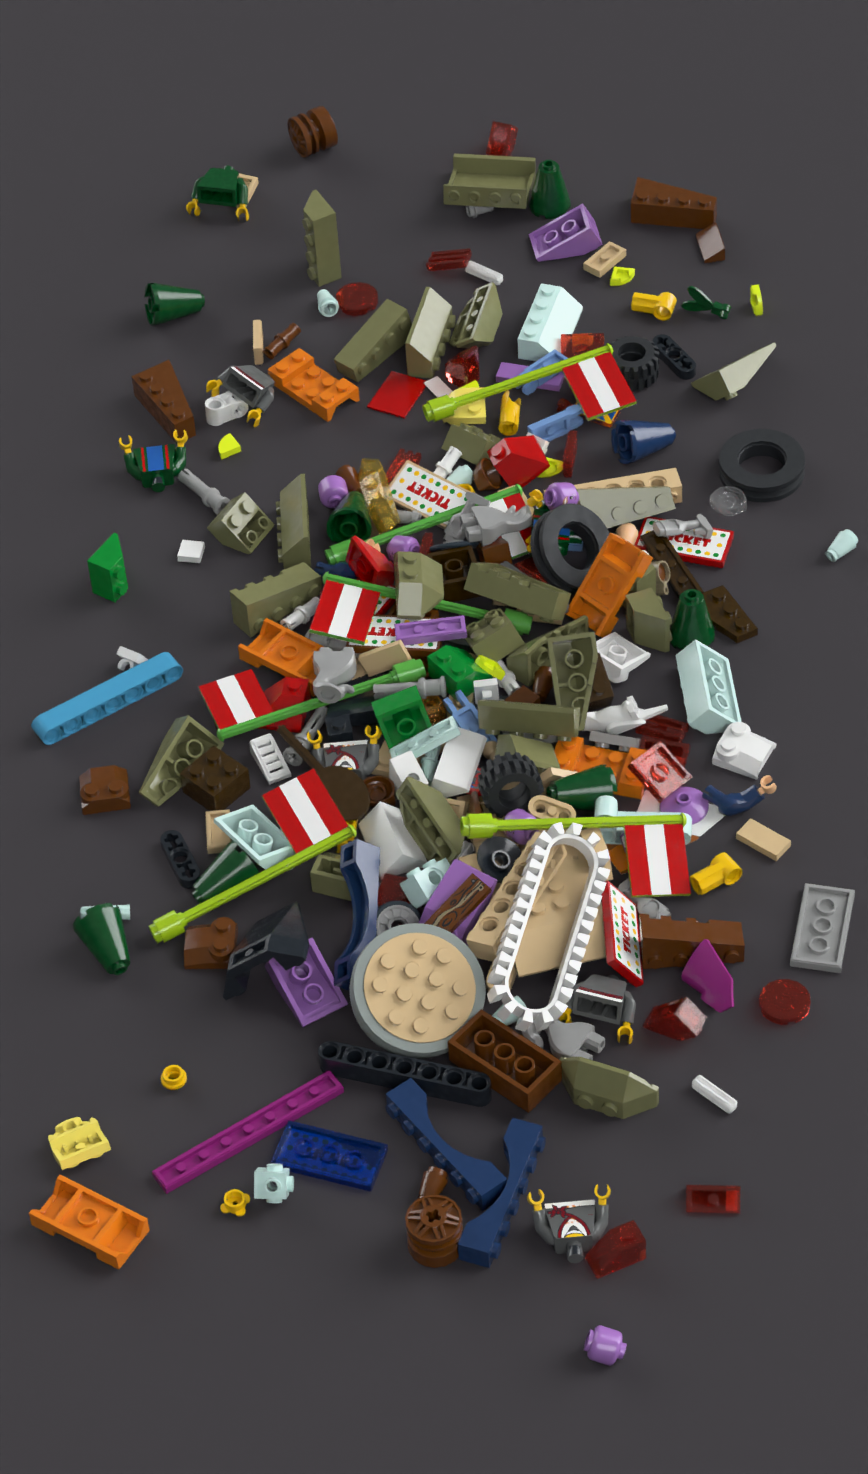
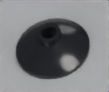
(497, 849)

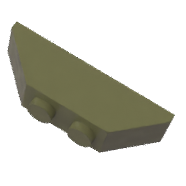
(478, 319)
(416, 584)
(430, 820)
(607, 1088)

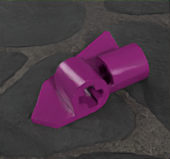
(709, 977)

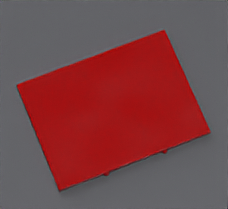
(397, 394)

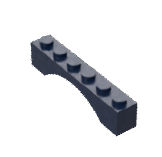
(361, 871)
(476, 1177)
(483, 1234)

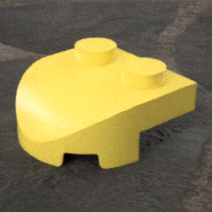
(470, 413)
(77, 1142)

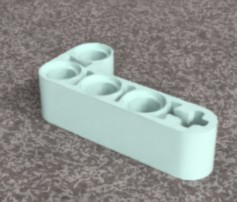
(608, 807)

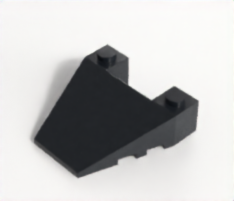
(350, 712)

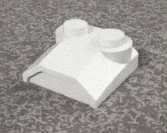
(620, 656)
(742, 750)

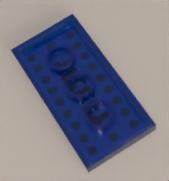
(330, 1155)

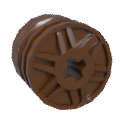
(312, 131)
(434, 1230)

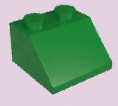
(108, 570)
(457, 667)
(401, 716)

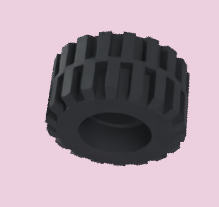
(637, 361)
(504, 771)

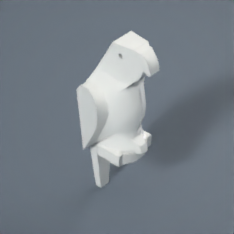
(620, 717)

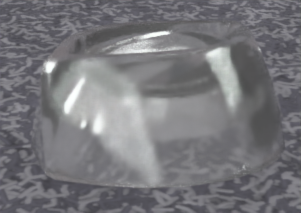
(728, 501)

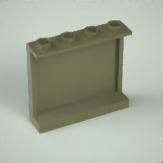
(490, 181)

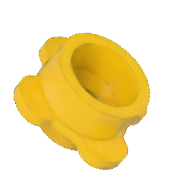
(235, 1196)

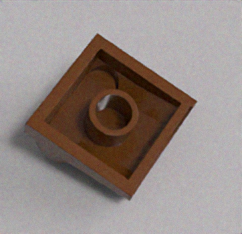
(104, 789)
(210, 944)

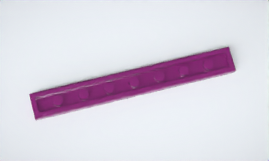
(247, 1132)

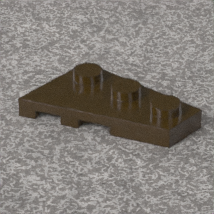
(728, 615)

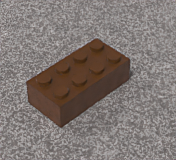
(512, 1062)

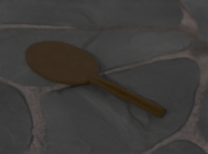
(342, 784)

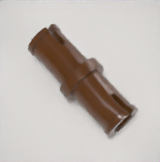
(282, 340)

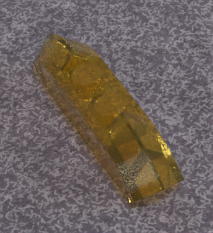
(377, 495)

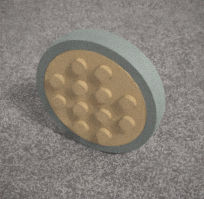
(416, 989)

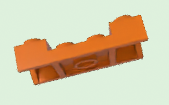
(311, 385)
(608, 583)
(282, 652)
(578, 757)
(91, 1221)

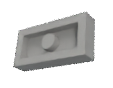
(605, 739)

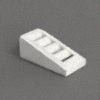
(262, 746)

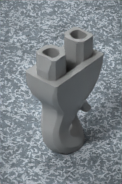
(488, 523)
(332, 671)
(568, 1039)

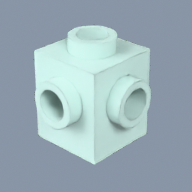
(266, 1189)

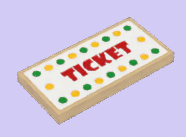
(425, 491)

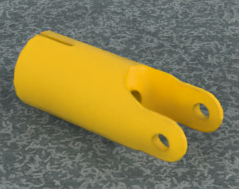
(509, 415)

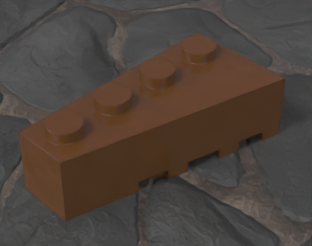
(671, 206)
(164, 399)
(673, 942)

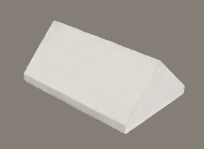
(458, 763)
(386, 830)

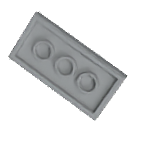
(822, 928)

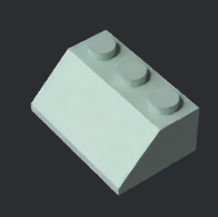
(256, 836)

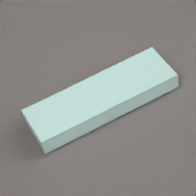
(428, 739)

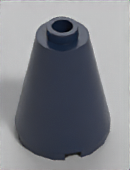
(640, 438)

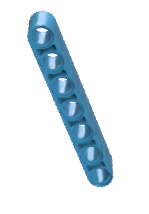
(107, 698)

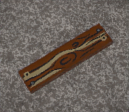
(460, 904)

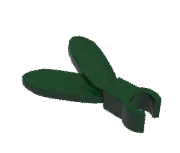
(703, 303)

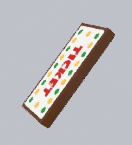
(383, 632)

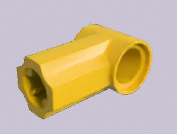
(660, 306)
(721, 870)

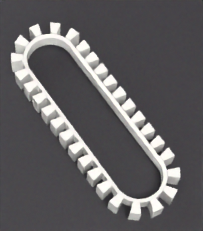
(578, 936)

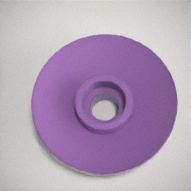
(687, 801)

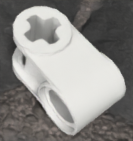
(223, 407)

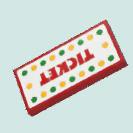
(695, 547)
(622, 934)

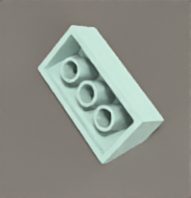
(550, 315)
(707, 688)

